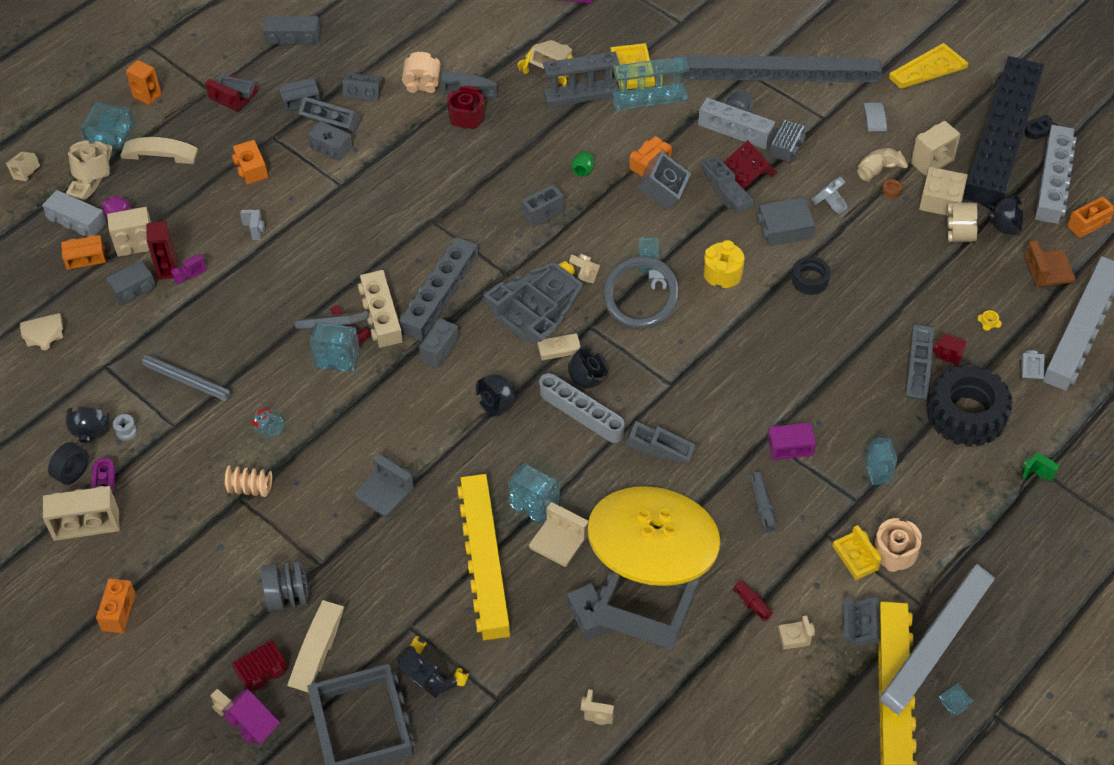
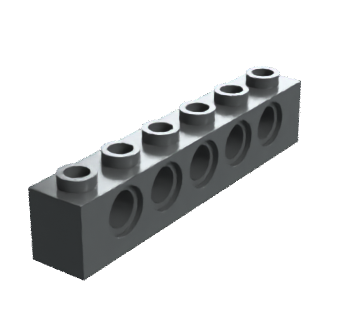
(438, 289)

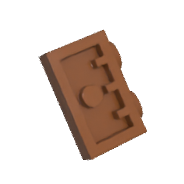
(1048, 267)

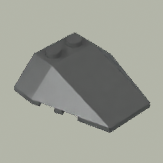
(534, 303)

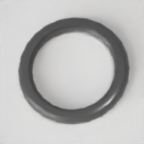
(646, 322)

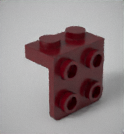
(226, 95)

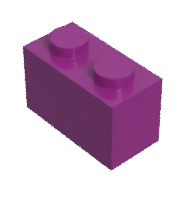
(791, 441)
(250, 717)

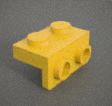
(858, 553)

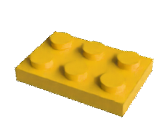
(633, 54)

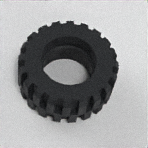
(975, 385)

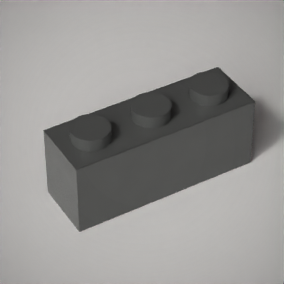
(291, 30)
(329, 114)

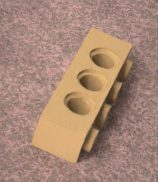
(381, 309)

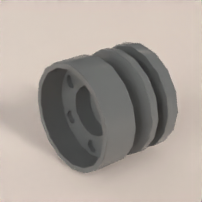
(284, 585)

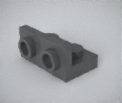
(362, 86)

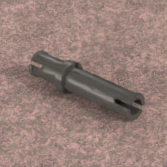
(765, 510)

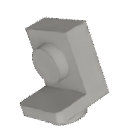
(1032, 365)

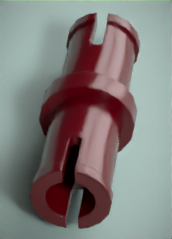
(753, 600)

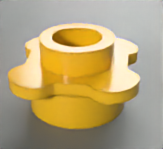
(989, 320)

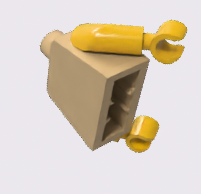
(546, 52)

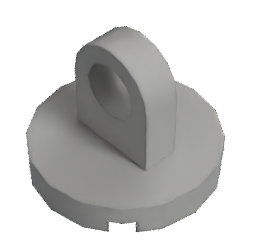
(832, 196)

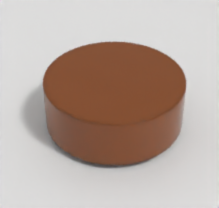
(891, 188)

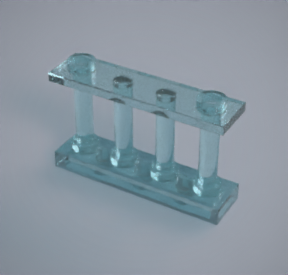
(653, 95)

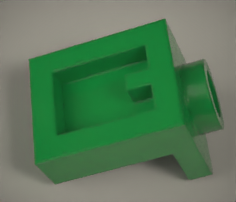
(1041, 466)

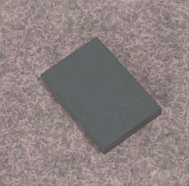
(334, 319)

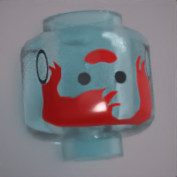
(267, 423)

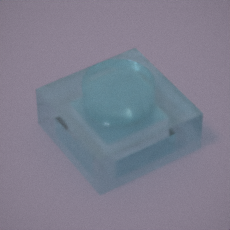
(955, 700)

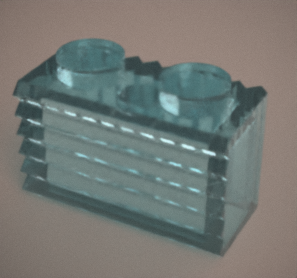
(881, 461)

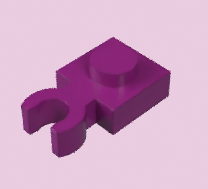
(191, 268)

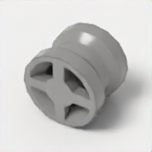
(129, 430)

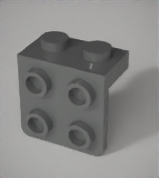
(385, 487)

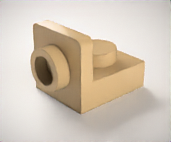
(796, 634)

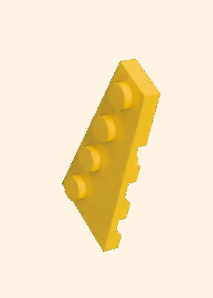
(928, 66)

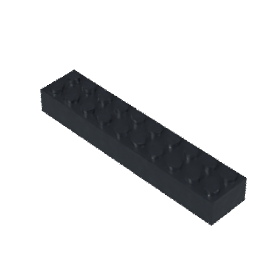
(1003, 131)

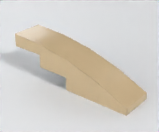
(315, 645)

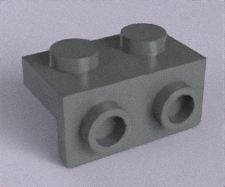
(861, 621)

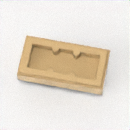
(558, 346)

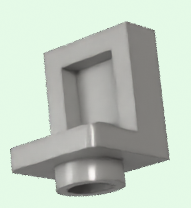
(253, 219)

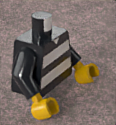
(425, 673)

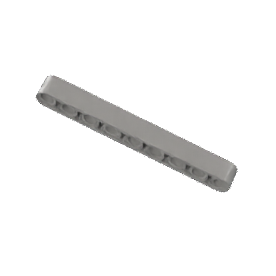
(936, 639)

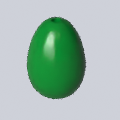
(583, 164)

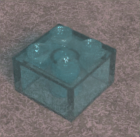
(107, 125)
(334, 347)
(532, 492)

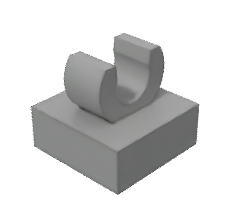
(655, 276)

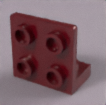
(748, 164)

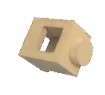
(23, 165)

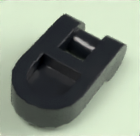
(1039, 127)

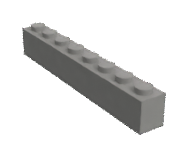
(1082, 327)

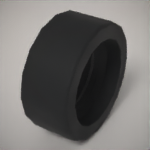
(810, 287)
(61, 457)

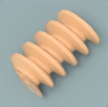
(248, 482)

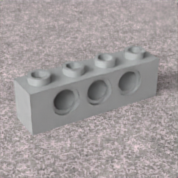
(736, 123)

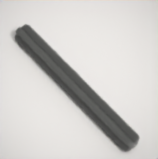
(186, 377)

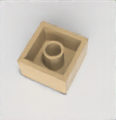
(935, 147)
(942, 188)
(129, 231)

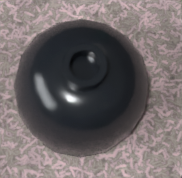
(1007, 215)
(587, 368)
(496, 394)
(87, 423)

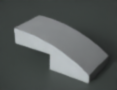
(875, 117)

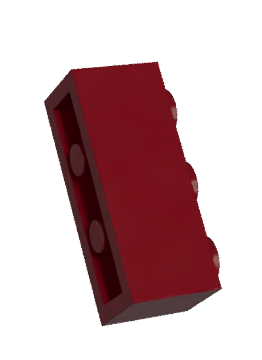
(161, 249)

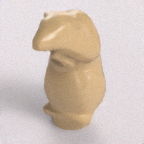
(874, 162)

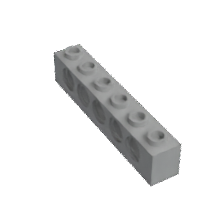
(1055, 173)

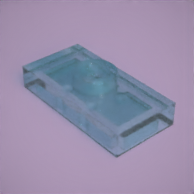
(648, 248)

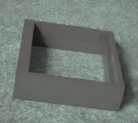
(641, 626)
(354, 682)

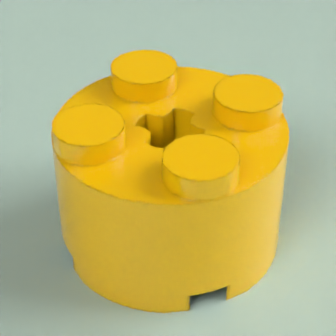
(723, 264)

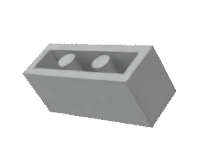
(74, 214)

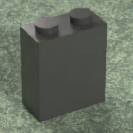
(785, 221)

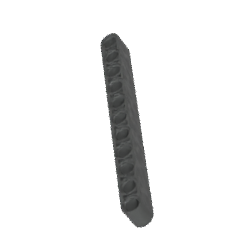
(783, 68)

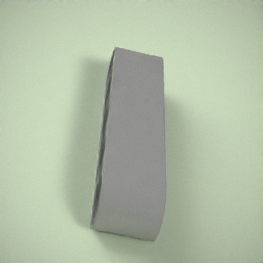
(581, 408)

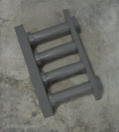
(580, 92)

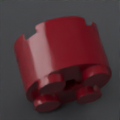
(466, 107)

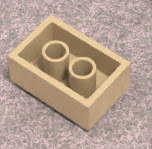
(81, 513)

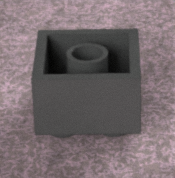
(663, 180)

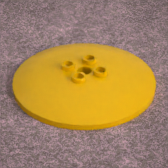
(630, 546)

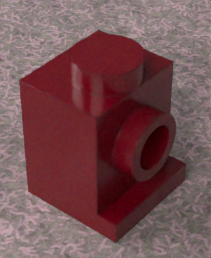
(950, 349)

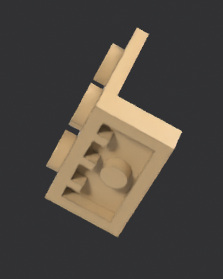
(560, 535)

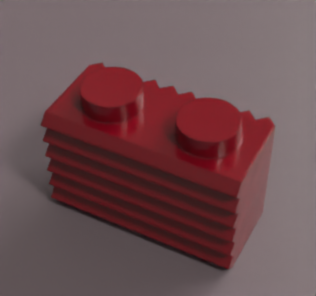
(260, 666)

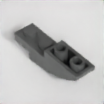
(725, 186)

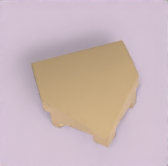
(42, 330)

